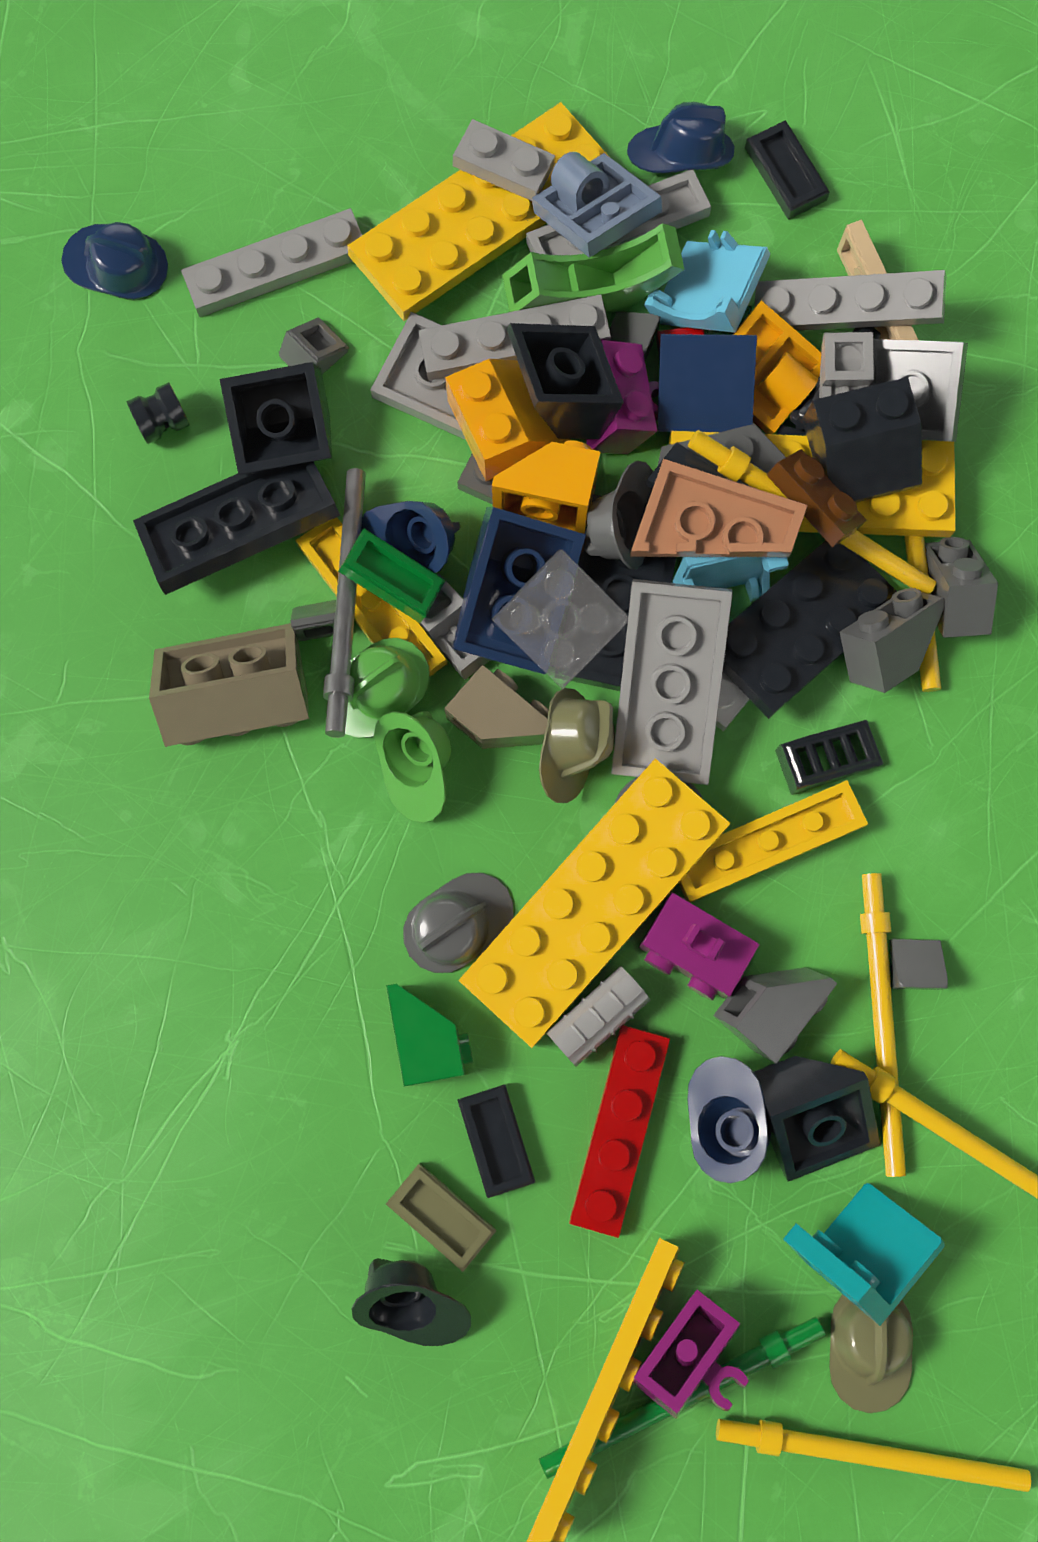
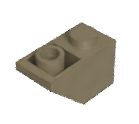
(495, 714)

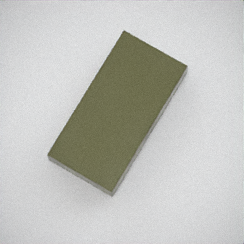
(441, 1217)

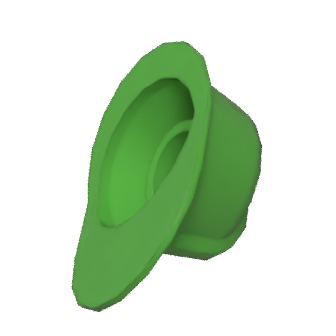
(386, 679)
(412, 762)

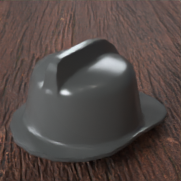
(618, 515)
(457, 922)

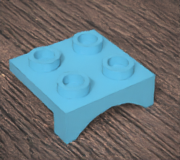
(712, 287)
(730, 572)

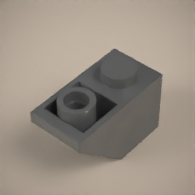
(964, 584)
(891, 640)
(774, 1008)

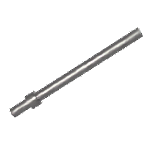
(339, 683)

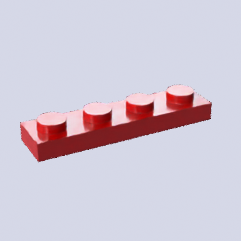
(619, 1131)

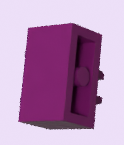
(639, 413)
(698, 948)
(689, 1357)

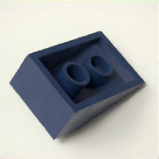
(503, 561)

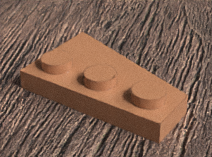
(714, 517)

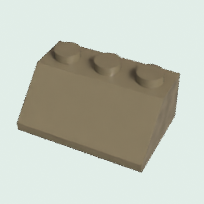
(228, 685)

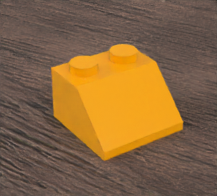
(497, 414)
(550, 485)

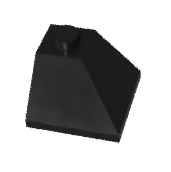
(816, 1114)

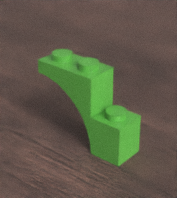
(617, 273)

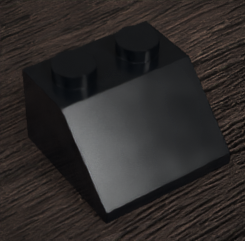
(567, 377)
(277, 417)
(868, 439)

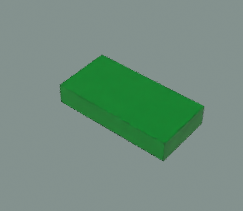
(391, 575)

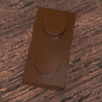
(828, 509)

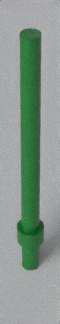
(773, 1351)

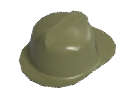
(575, 741)
(870, 1361)

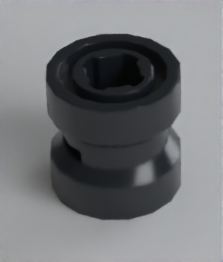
(158, 413)

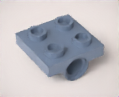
(594, 201)

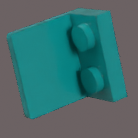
(869, 1252)

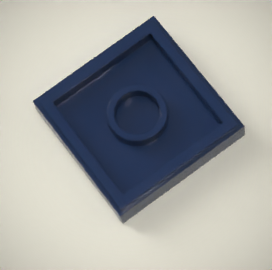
(706, 382)

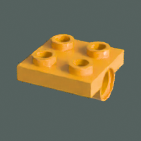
(784, 367)

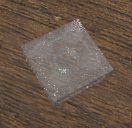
(561, 618)

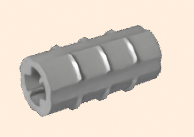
(598, 1016)

